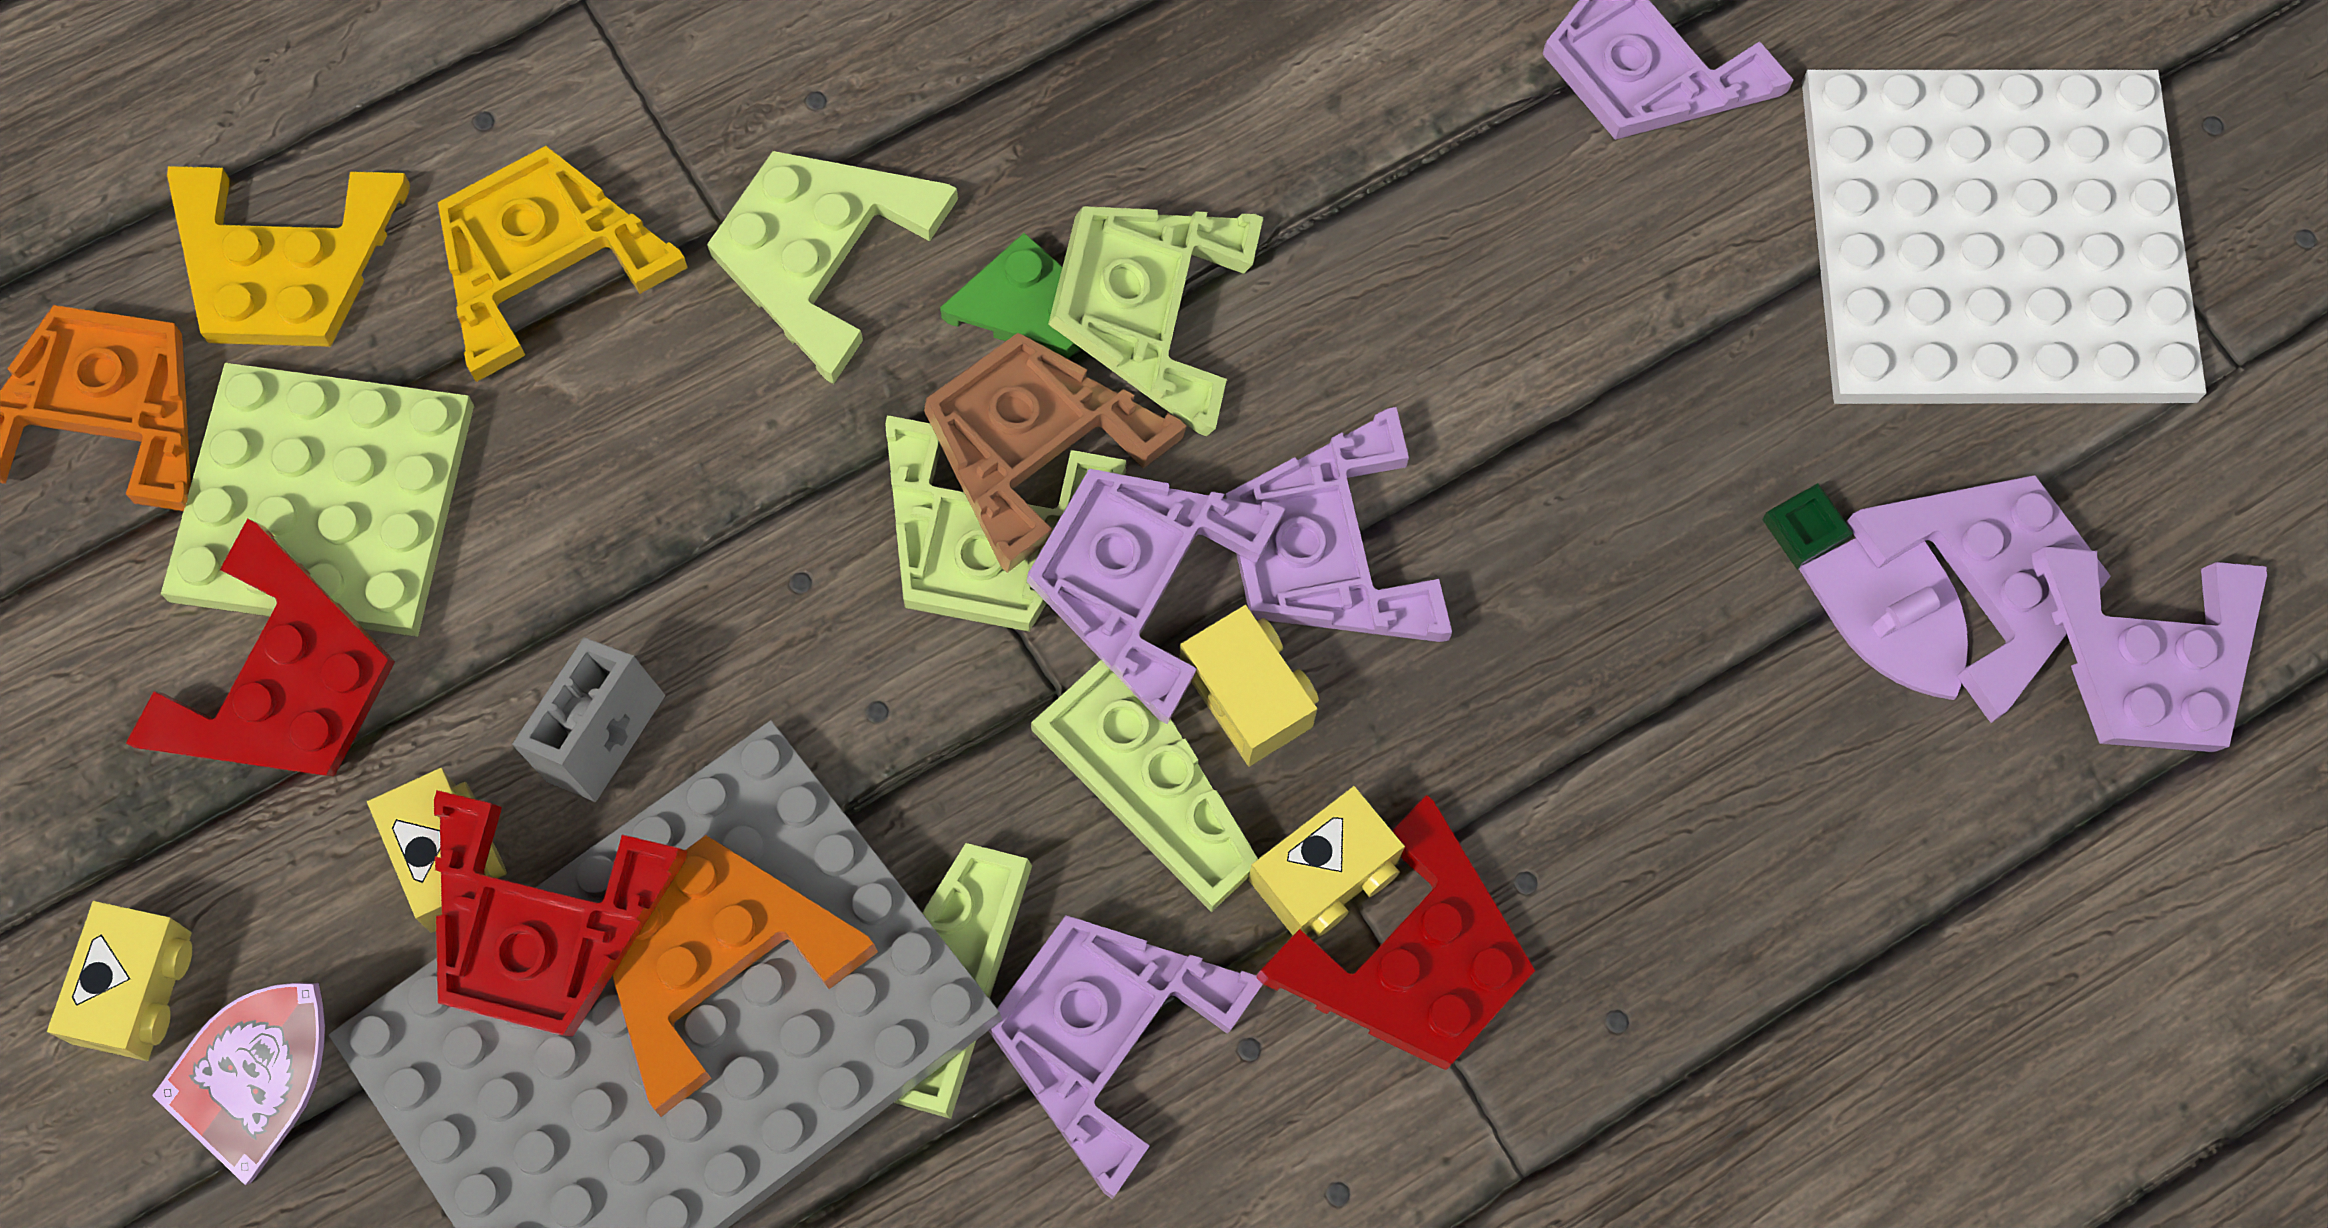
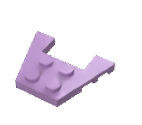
(1644, 75)
(1989, 544)
(1316, 557)
(1116, 559)
(2152, 677)
(1081, 1016)

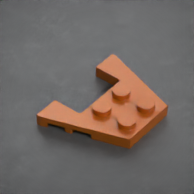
(105, 380)
(700, 937)

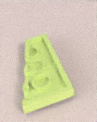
(1148, 782)
(975, 919)

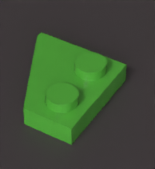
(1013, 297)

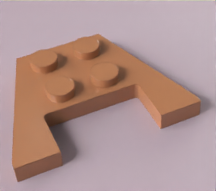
(1015, 417)

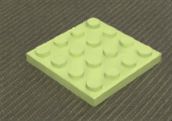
(341, 477)

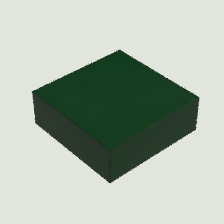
(1807, 526)

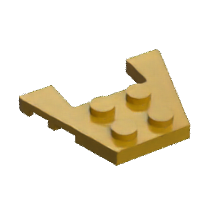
(526, 228)
(277, 280)

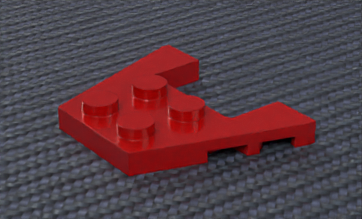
(299, 687)
(529, 949)
(1438, 970)

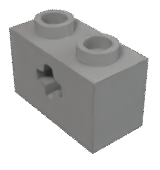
(589, 719)

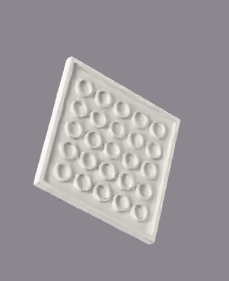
(2000, 237)

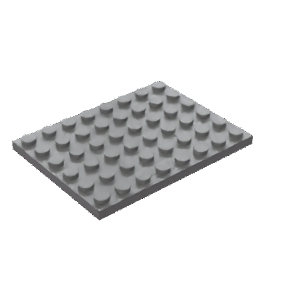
(560, 1126)

